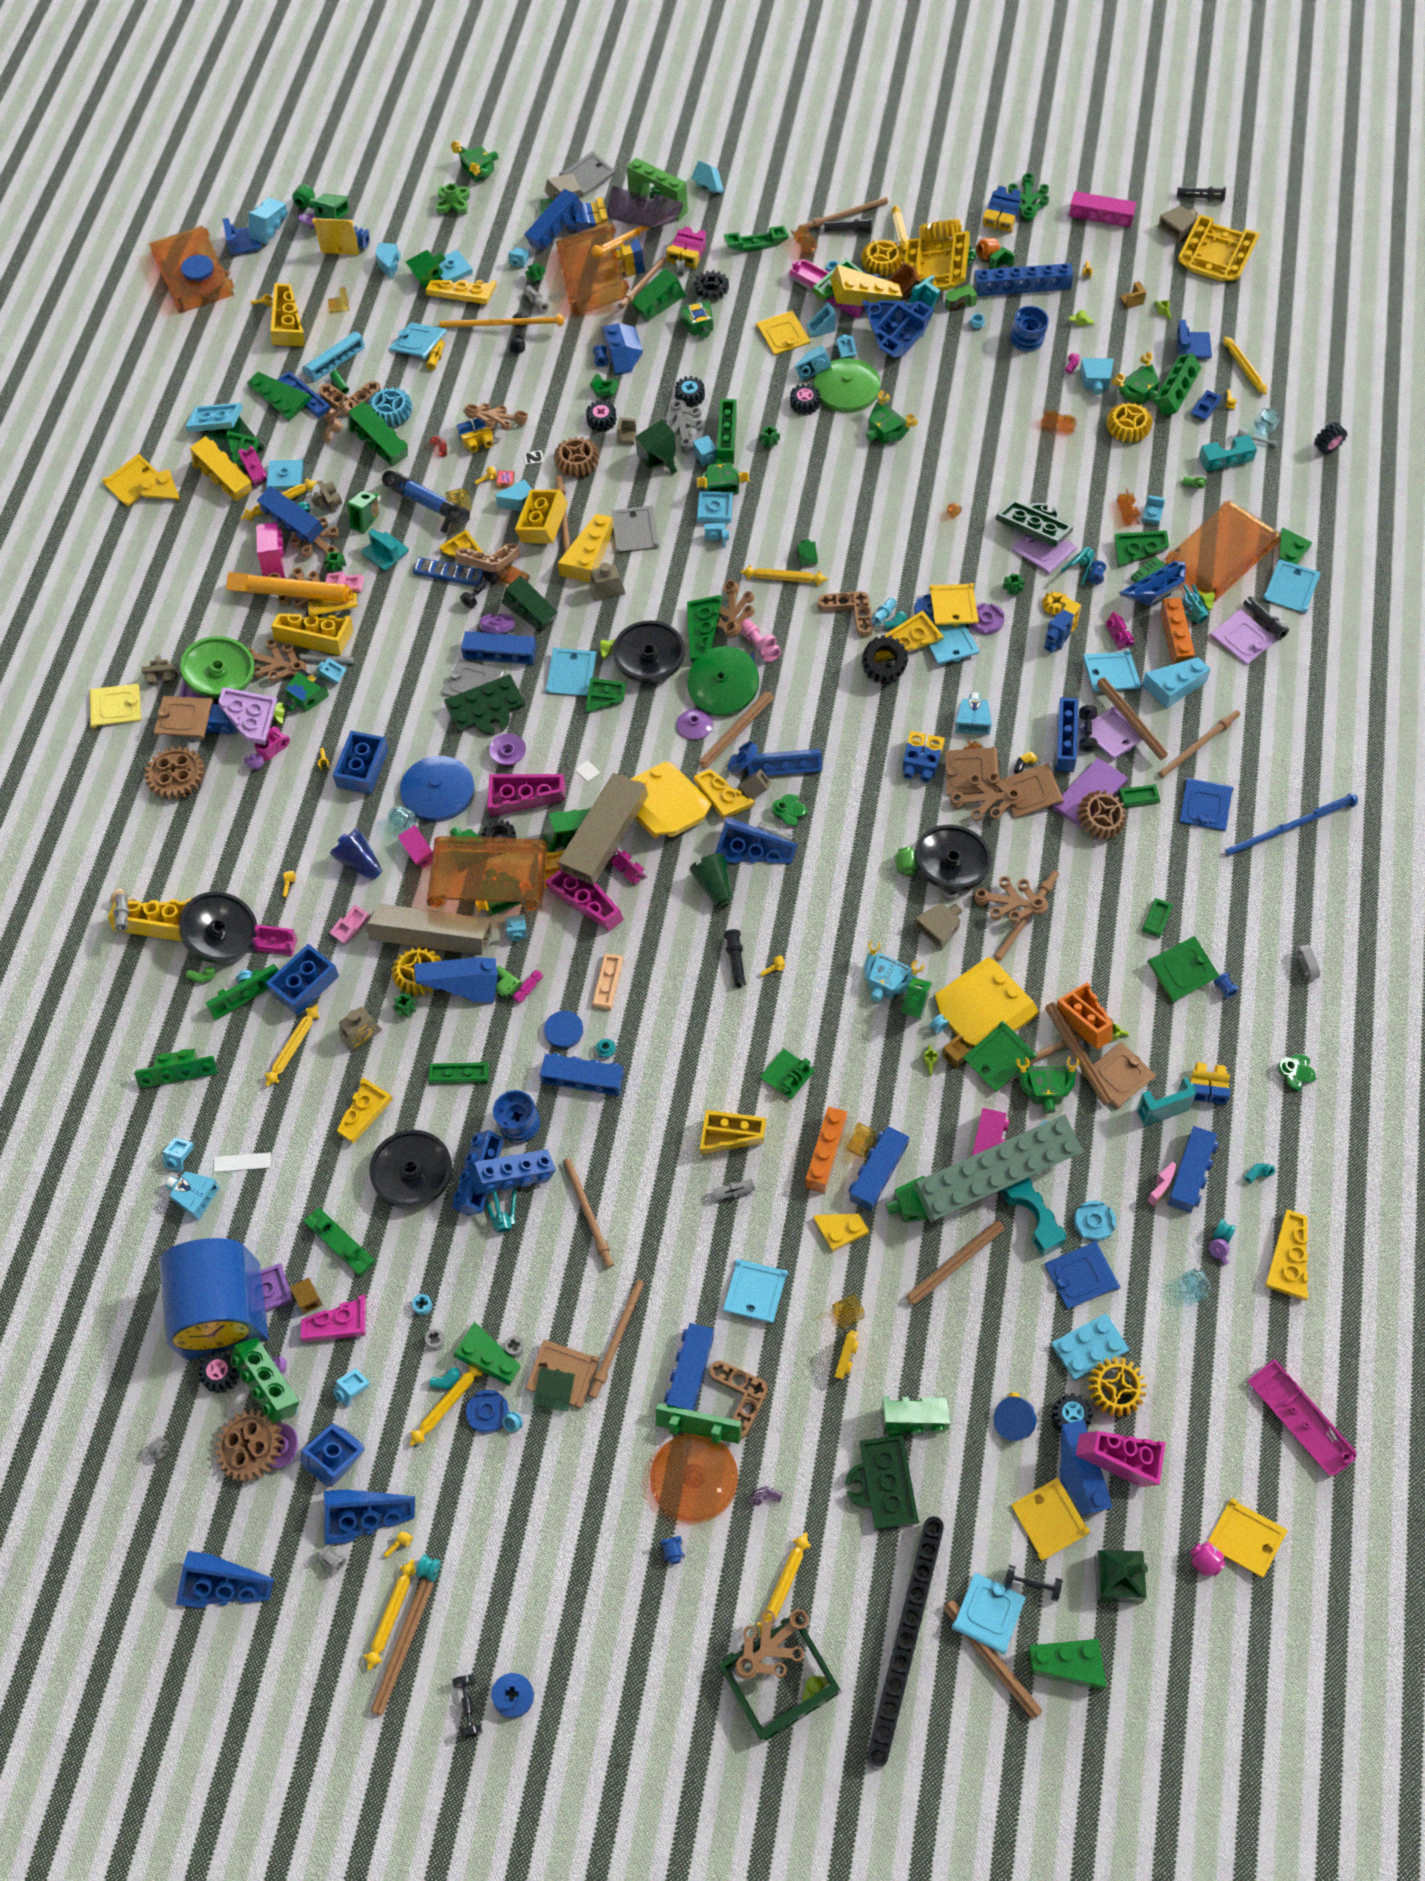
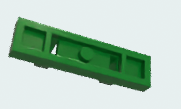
(241, 992)
(339, 1241)
(698, 1423)

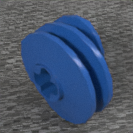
(505, 1686)

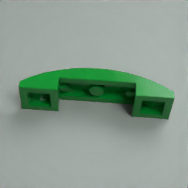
(756, 242)

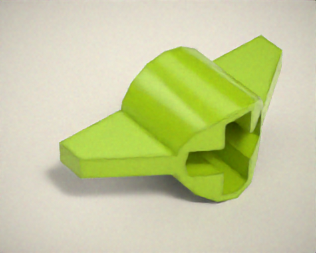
(1163, 308)
(1081, 319)
(1208, 599)
(606, 647)
(279, 713)
(1117, 1032)
(930, 1058)
(814, 1685)

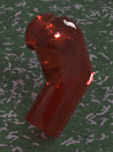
(437, 440)

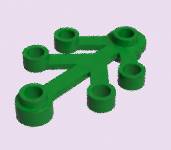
(1028, 211)

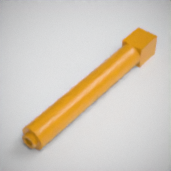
(287, 587)

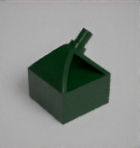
(657, 446)
(1120, 1576)

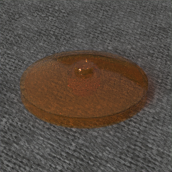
(693, 1478)

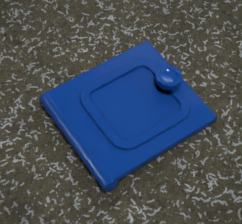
(1206, 804)
(1082, 1275)

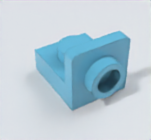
(519, 257)
(846, 346)
(1153, 510)
(716, 531)
(330, 670)
(516, 928)
(176, 1153)
(350, 1386)

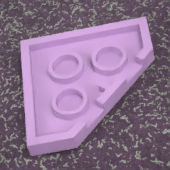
(249, 713)

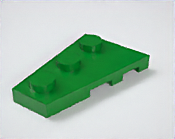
(1139, 545)
(486, 1355)

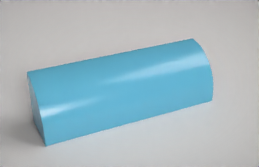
(334, 356)

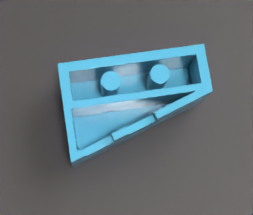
(266, 220)
(1176, 681)

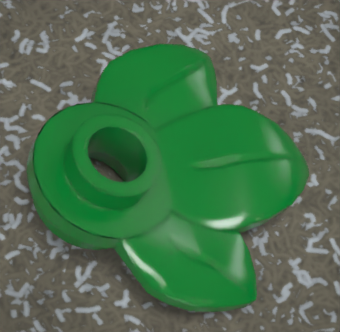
(789, 810)
(1298, 1071)

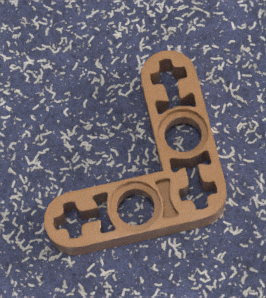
(366, 391)
(487, 562)
(853, 604)
(749, 1396)

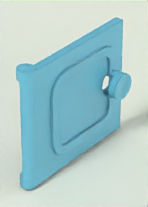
(419, 340)
(1292, 586)
(954, 640)
(1115, 667)
(570, 671)
(756, 1287)
(986, 1616)

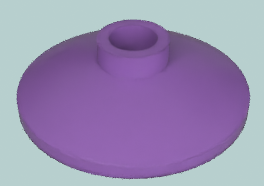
(307, 219)
(694, 730)
(507, 743)
(290, 1445)

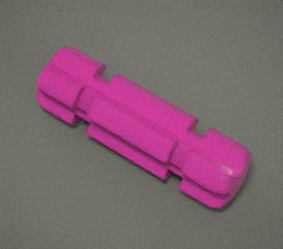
(528, 986)

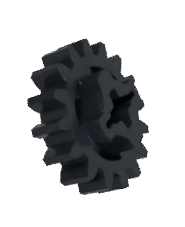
(711, 285)

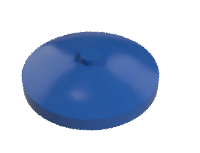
(437, 788)

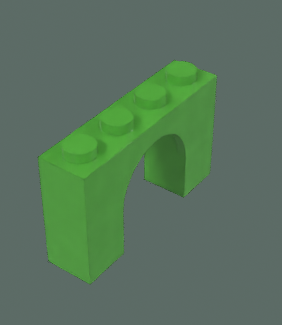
(642, 174)

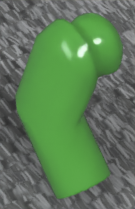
(1197, 482)
(206, 975)

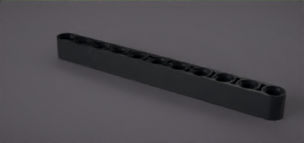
(900, 1650)

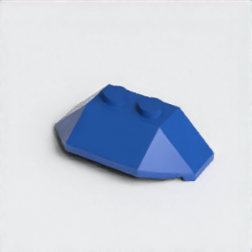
(622, 346)
(1157, 584)

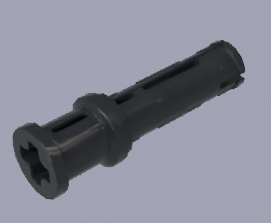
(1181, 192)
(856, 225)
(1271, 622)
(735, 949)

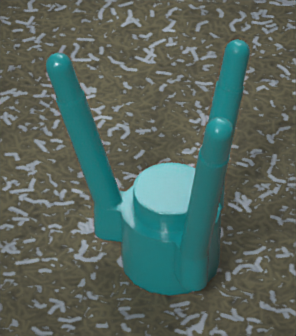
(1084, 557)
(1199, 612)
(502, 1222)

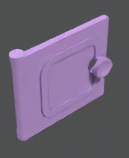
(1043, 554)
(1241, 634)
(1111, 730)

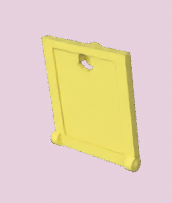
(112, 705)

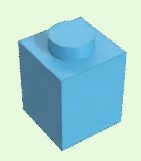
(704, 450)

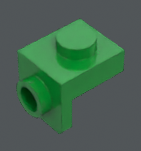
(1001, 257)
(603, 387)
(807, 552)

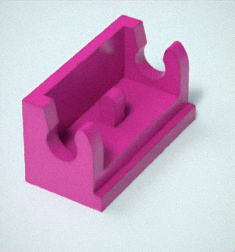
(252, 466)
(416, 846)
(274, 940)

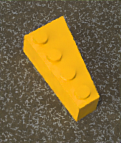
(853, 287)
(285, 321)
(220, 469)
(587, 549)
(314, 633)
(153, 918)

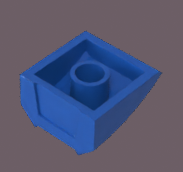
(331, 1454)

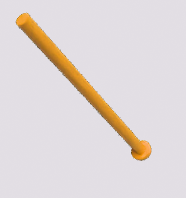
(597, 251)
(559, 320)

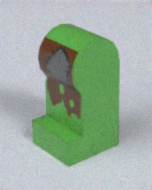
(961, 297)

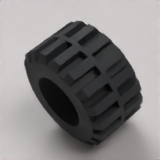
(884, 644)

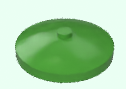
(848, 385)
(217, 664)

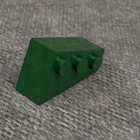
(529, 604)

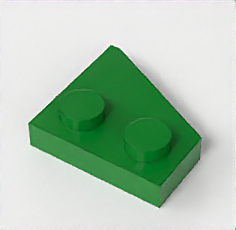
(238, 442)
(604, 694)

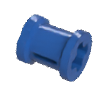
(602, 350)
(1097, 572)
(1226, 985)

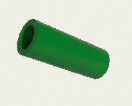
(339, 382)

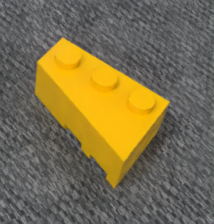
(731, 1131)

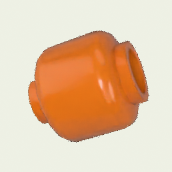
(987, 247)

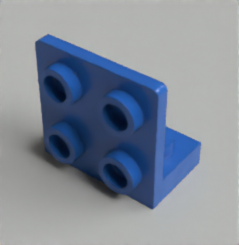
(238, 239)
(1193, 342)

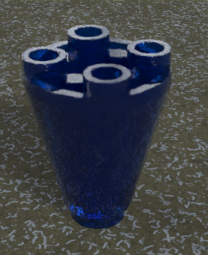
(357, 854)

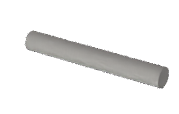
(318, 658)

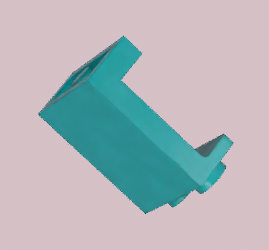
(1167, 1107)

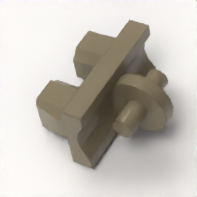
(323, 497)
(157, 668)

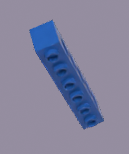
(1023, 279)

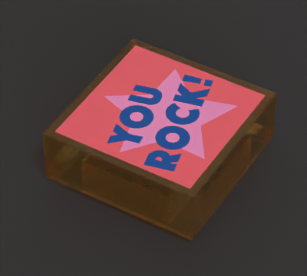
(505, 478)

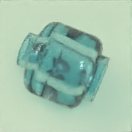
(1266, 420)
(401, 818)
(1195, 1284)

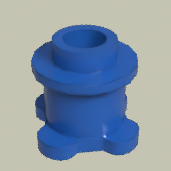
(672, 1550)

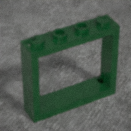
(798, 1712)

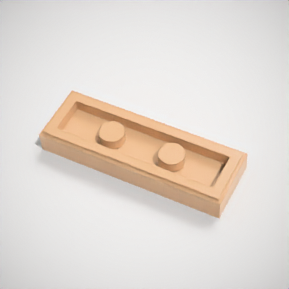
(607, 981)

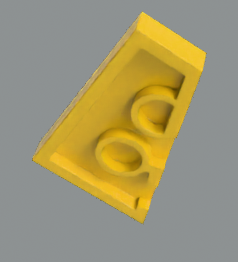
(723, 797)
(365, 1108)

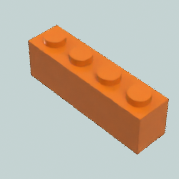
(1176, 630)
(826, 1150)

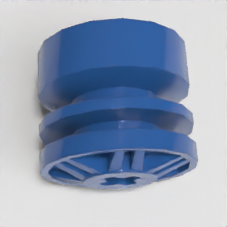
(1029, 328)
(512, 1107)

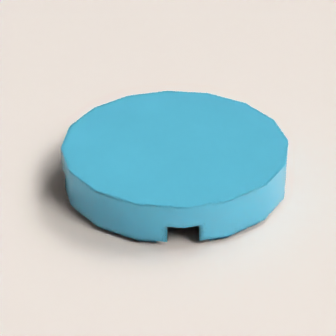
(1094, 1221)

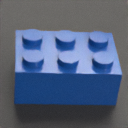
(360, 762)
(302, 979)

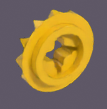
(1047, 602)

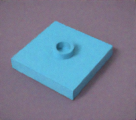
(454, 267)
(285, 474)
(715, 507)

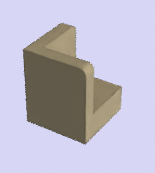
(626, 431)
(755, 784)

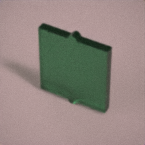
(553, 1389)

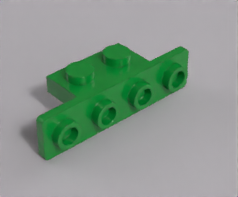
(175, 1068)

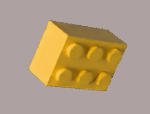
(541, 516)

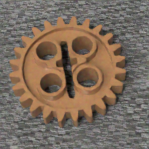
(170, 775)
(232, 1455)

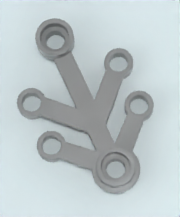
(677, 409)

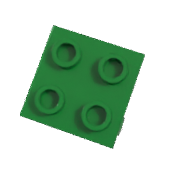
(787, 1073)

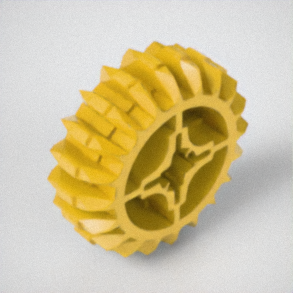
(939, 229)
(882, 257)
(1129, 422)
(405, 967)
(1107, 1384)

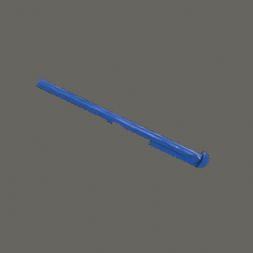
(1351, 799)

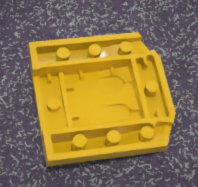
(1217, 250)
(941, 258)
(671, 802)
(982, 1000)

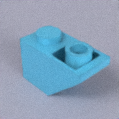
(707, 175)
(387, 258)
(813, 362)
(514, 496)

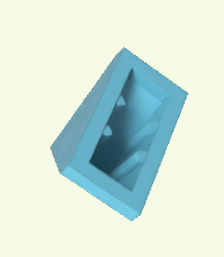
(822, 322)

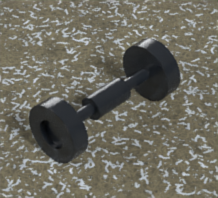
(517, 345)
(468, 599)
(1088, 743)
(1033, 1583)
(470, 1730)

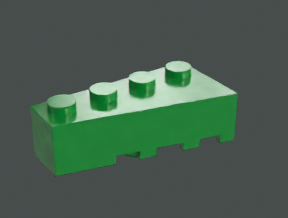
(377, 434)
(562, 827)

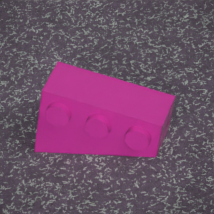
(270, 549)

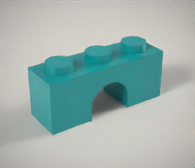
(1214, 457)

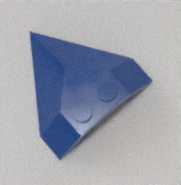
(897, 324)

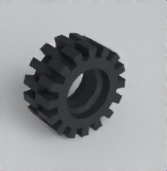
(497, 828)

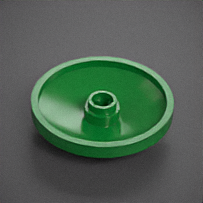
(723, 681)

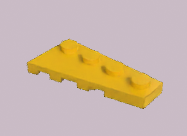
(914, 634)

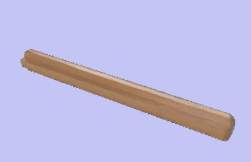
(1132, 718)
(736, 729)
(1078, 1052)
(955, 1263)
(401, 1647)
(1000, 1669)

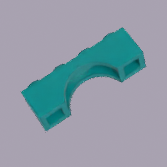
(1048, 1234)

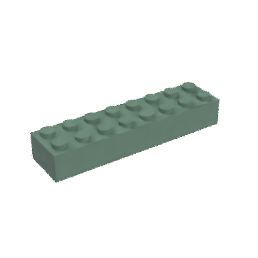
(997, 1167)

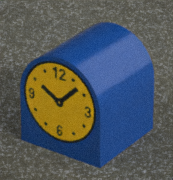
(211, 1297)

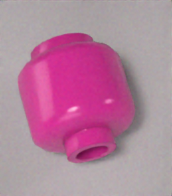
(1207, 1559)

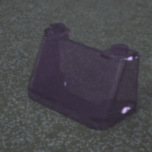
(634, 209)

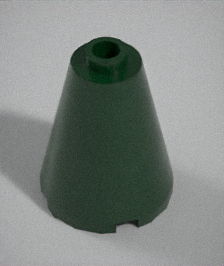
(714, 878)

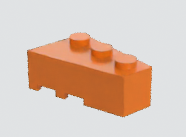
(1086, 1016)

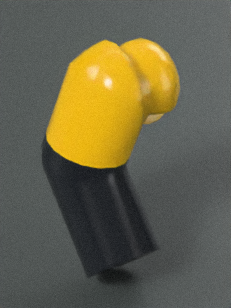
(1024, 759)

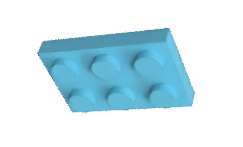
(214, 417)
(1088, 1346)

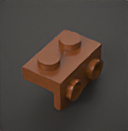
(907, 278)

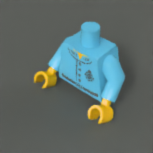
(887, 975)

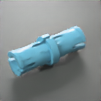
(884, 611)

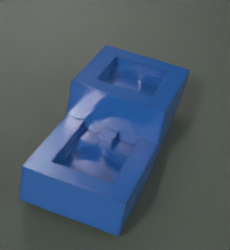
(1207, 405)

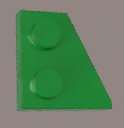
(1292, 546)

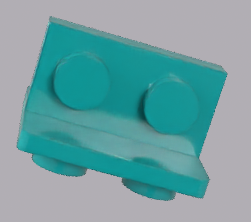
(925, 292)
(384, 549)

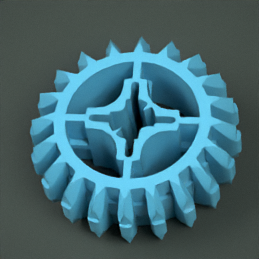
(391, 405)

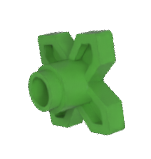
(452, 197)

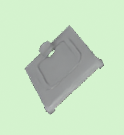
(587, 174)
(634, 528)
(471, 676)

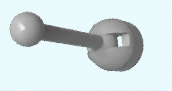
(1242, 431)

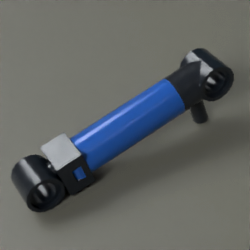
(408, 487)

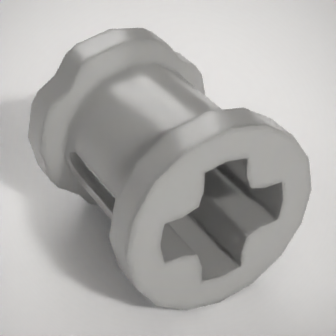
(331, 1559)

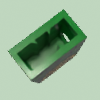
(363, 511)

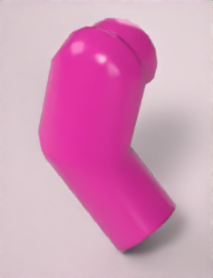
(1074, 361)

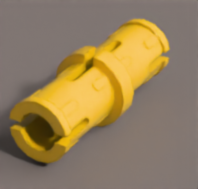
(435, 355)

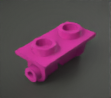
(1118, 631)
(623, 861)

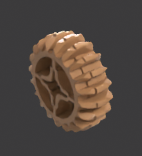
(575, 451)
(1101, 804)

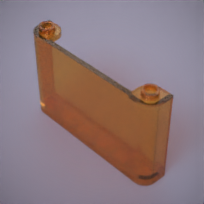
(169, 256)
(588, 279)
(1224, 549)
(488, 870)

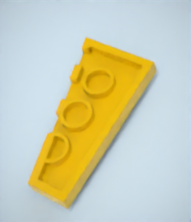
(468, 292)
(1290, 1258)

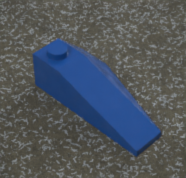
(750, 844)
(466, 977)
(1079, 1477)
(361, 1512)
(215, 1580)

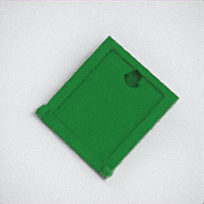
(1180, 971)
(999, 1053)

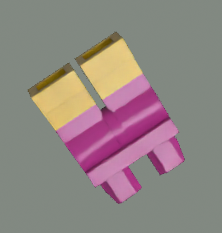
(687, 246)

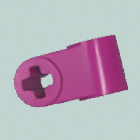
(274, 744)

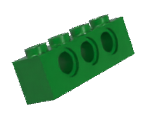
(1177, 384)
(727, 430)
(264, 1380)

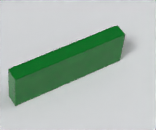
(458, 1073)

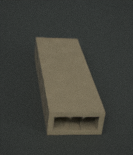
(603, 828)
(429, 929)

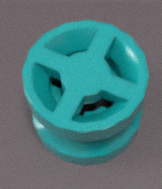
(1224, 1231)
(428, 1568)

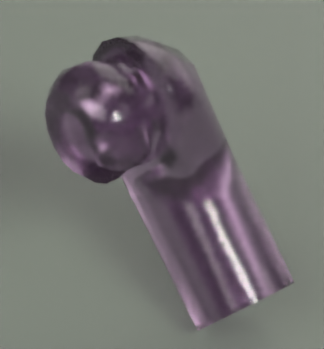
(764, 1493)

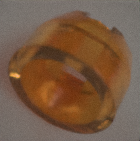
(954, 509)

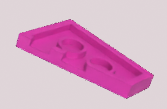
(341, 1322)

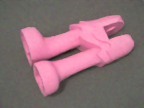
(765, 646)

